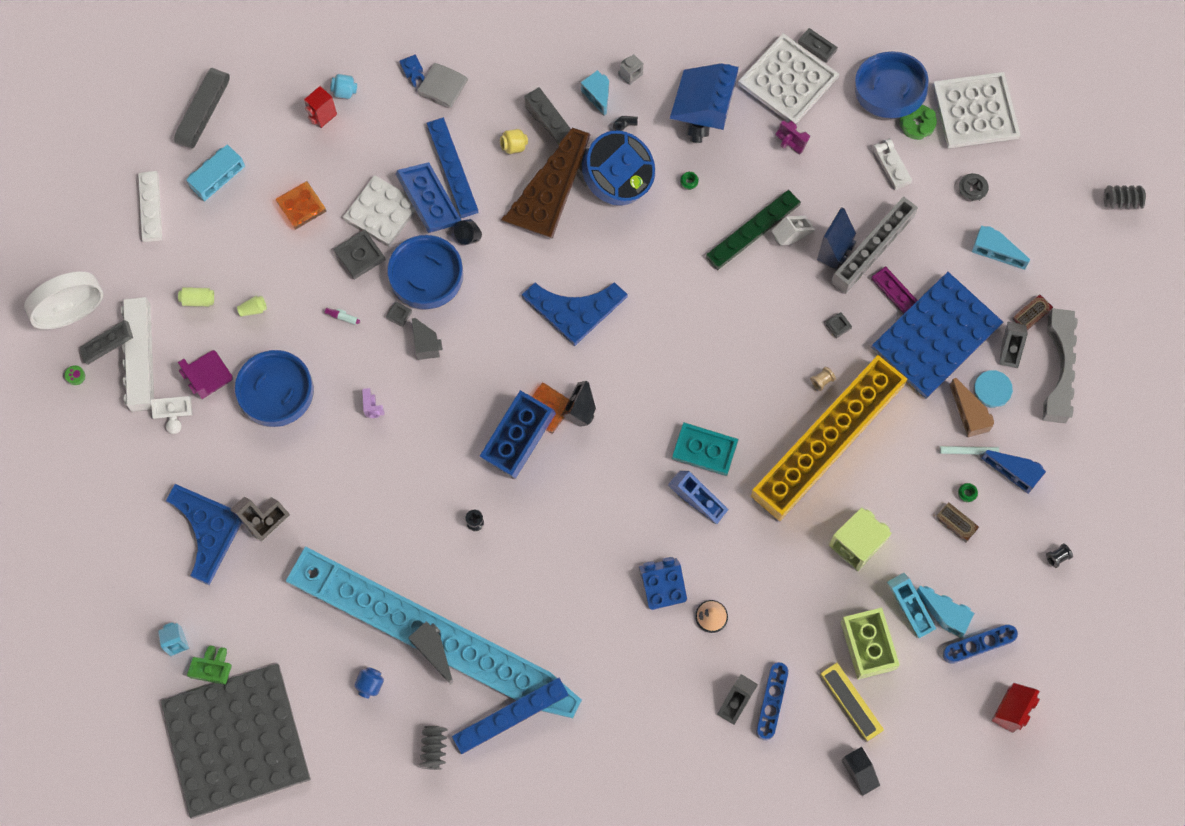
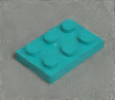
(705, 449)

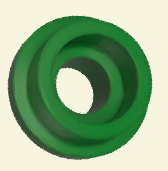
(689, 176)
(968, 487)

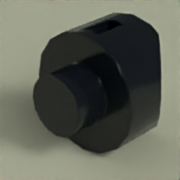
(696, 132)
(467, 232)

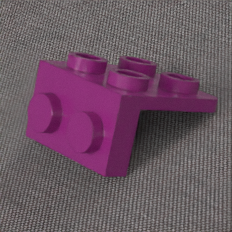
(205, 374)

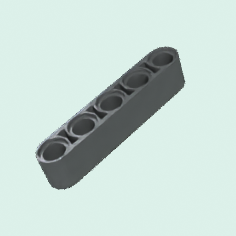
(201, 108)

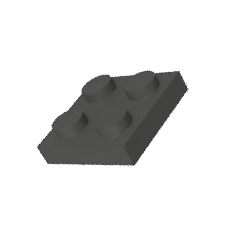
(359, 254)

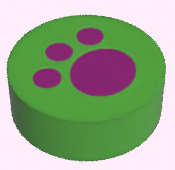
(75, 375)

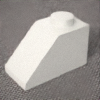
(792, 229)

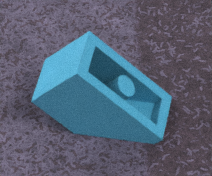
(597, 90)
(173, 639)

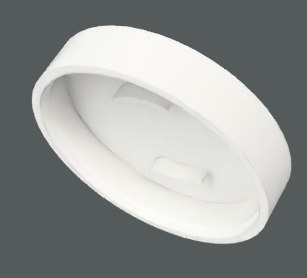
(63, 300)

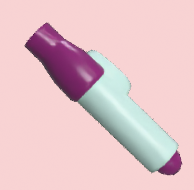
(341, 314)

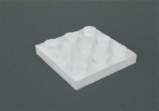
(380, 211)

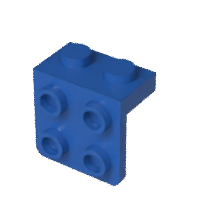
(663, 583)

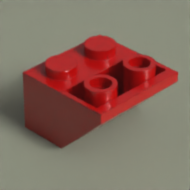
(1015, 707)

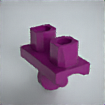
(791, 137)

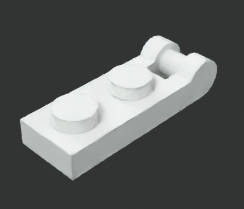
(892, 164)

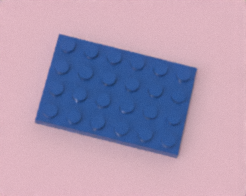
(937, 334)

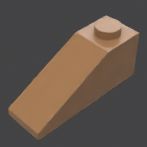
(972, 412)

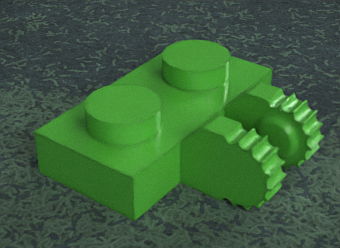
(209, 669)

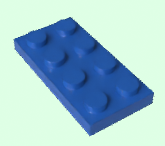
(428, 197)

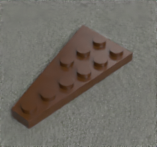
(547, 193)

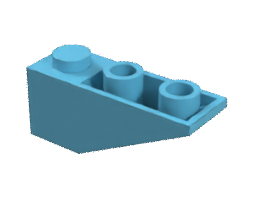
(948, 614)

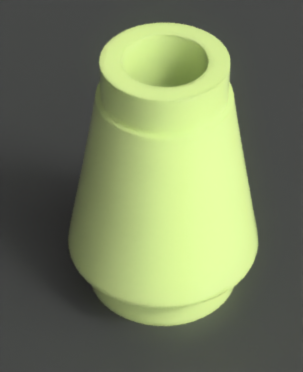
(253, 306)

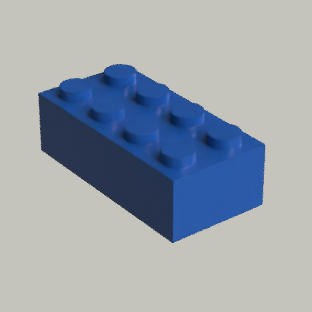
(517, 434)

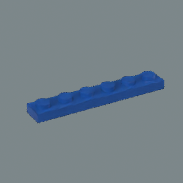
(452, 167)
(510, 715)

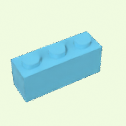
(215, 172)

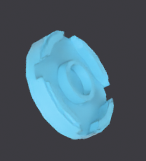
(993, 388)

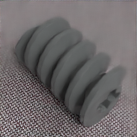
(1125, 195)
(433, 747)

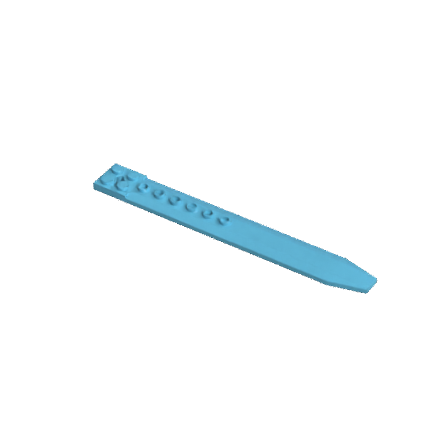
(402, 617)

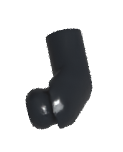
(623, 121)

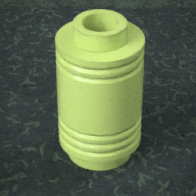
(196, 297)

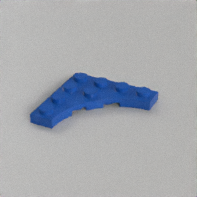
(574, 315)
(213, 527)

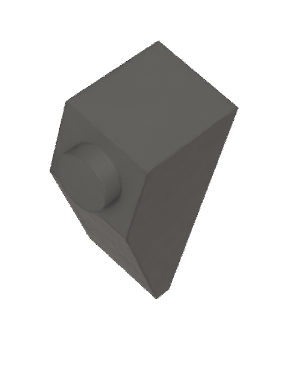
(430, 645)

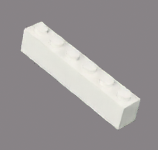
(138, 355)

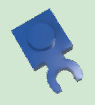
(412, 68)

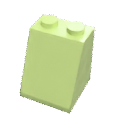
(860, 538)

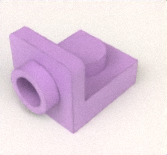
(369, 405)

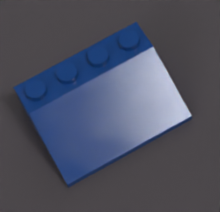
(705, 95)

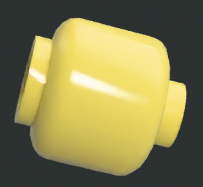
(513, 141)

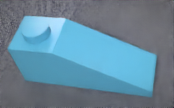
(996, 246)
(911, 605)

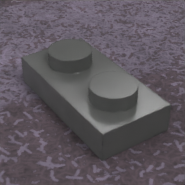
(817, 45)

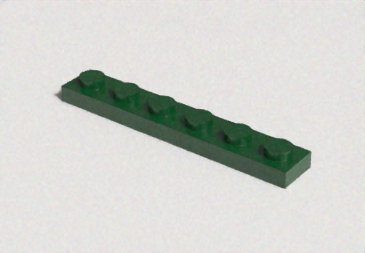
(753, 229)

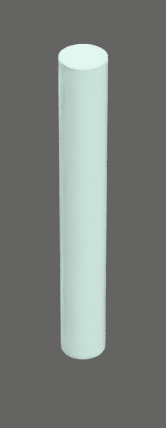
(966, 450)

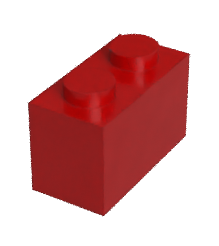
(320, 107)

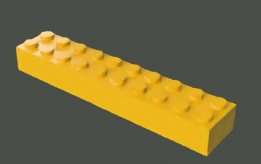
(828, 438)

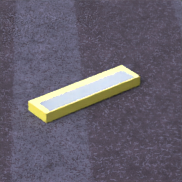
(852, 702)

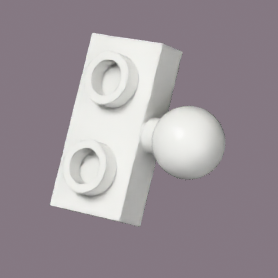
(172, 408)

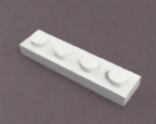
(150, 206)

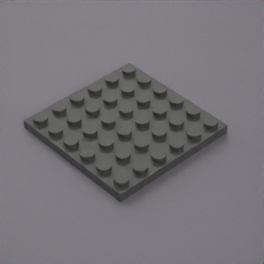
(235, 741)

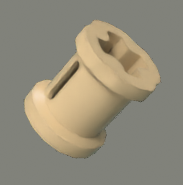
(823, 378)

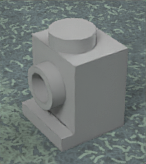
(628, 67)

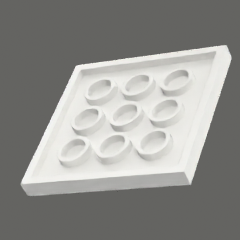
(788, 79)
(976, 110)

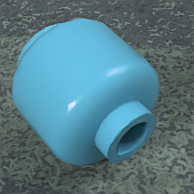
(343, 86)

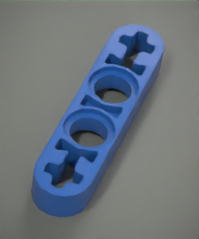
(981, 647)
(772, 701)

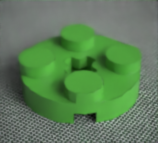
(922, 130)

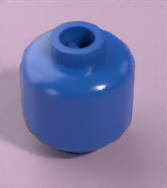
(369, 682)

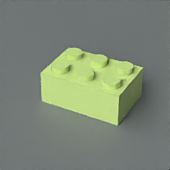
(869, 643)

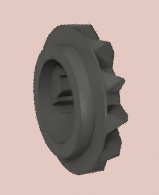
(971, 180)

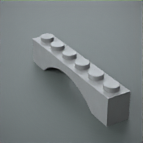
(1061, 330)

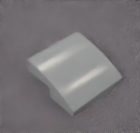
(442, 85)

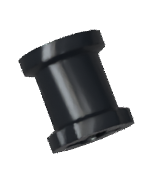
(474, 514)
(1059, 555)

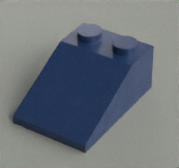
(837, 241)

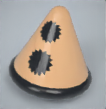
(711, 616)

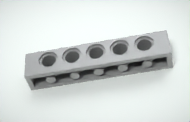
(874, 245)

